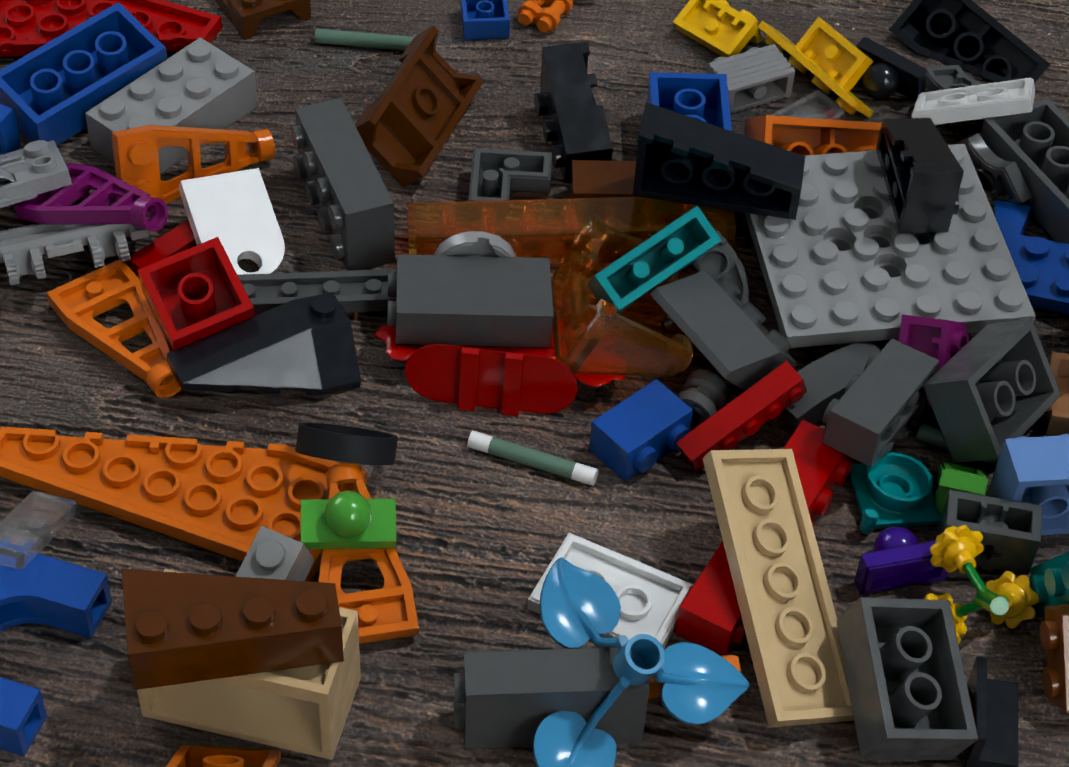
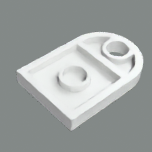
(237, 212)

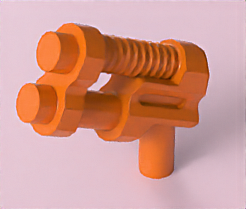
(545, 18)

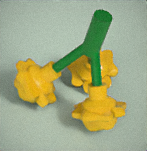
(1005, 598)

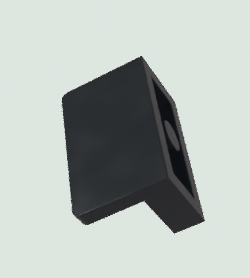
(995, 719)

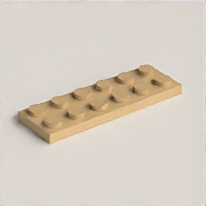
(780, 586)

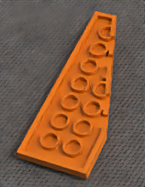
(173, 484)

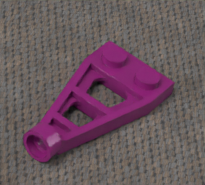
(131, 208)

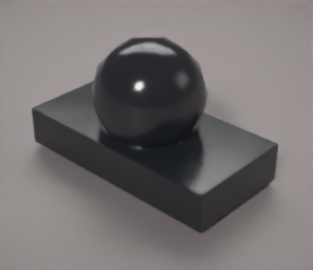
(890, 73)

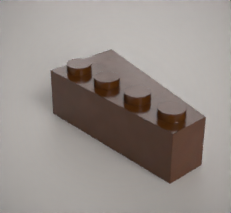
(225, 626)

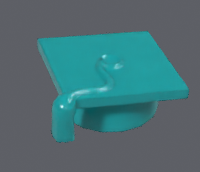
(893, 493)

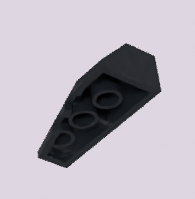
(967, 37)
(289, 346)

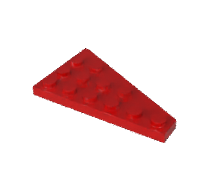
(33, 23)

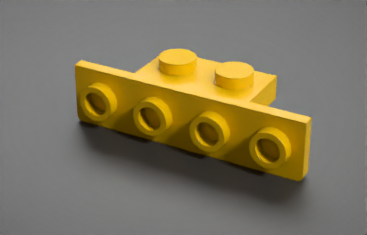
(829, 57)

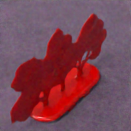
(490, 375)

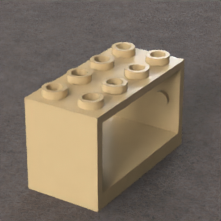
(280, 708)

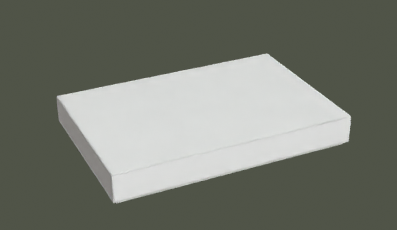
(976, 101)
(646, 595)

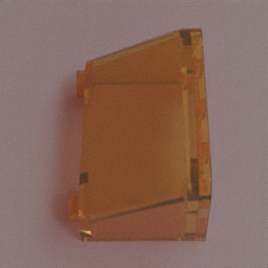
(591, 333)

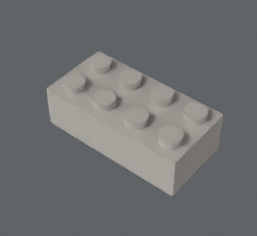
(186, 90)

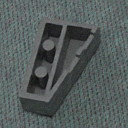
(880, 403)

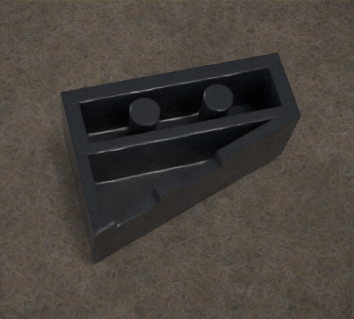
(569, 108)
(919, 174)

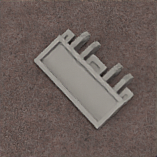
(23, 246)

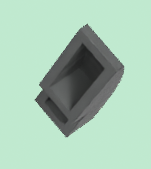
(827, 380)

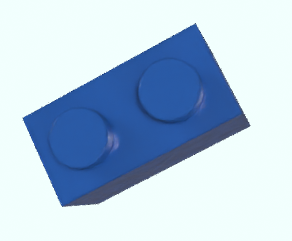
(640, 430)

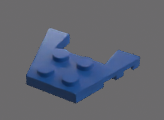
(1039, 262)

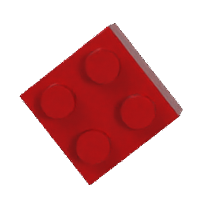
(195, 293)

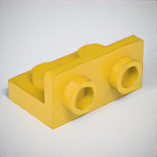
(718, 26)

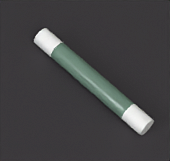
(532, 458)

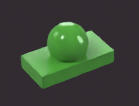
(957, 478)
(348, 522)

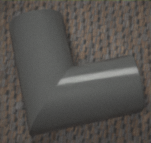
(501, 171)

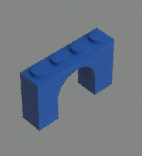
(51, 595)

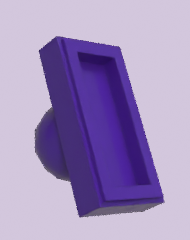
(896, 563)

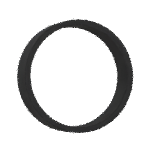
(346, 444)

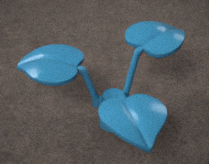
(585, 607)

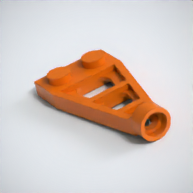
(138, 157)
(102, 291)
(381, 612)

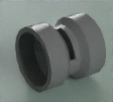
(704, 394)

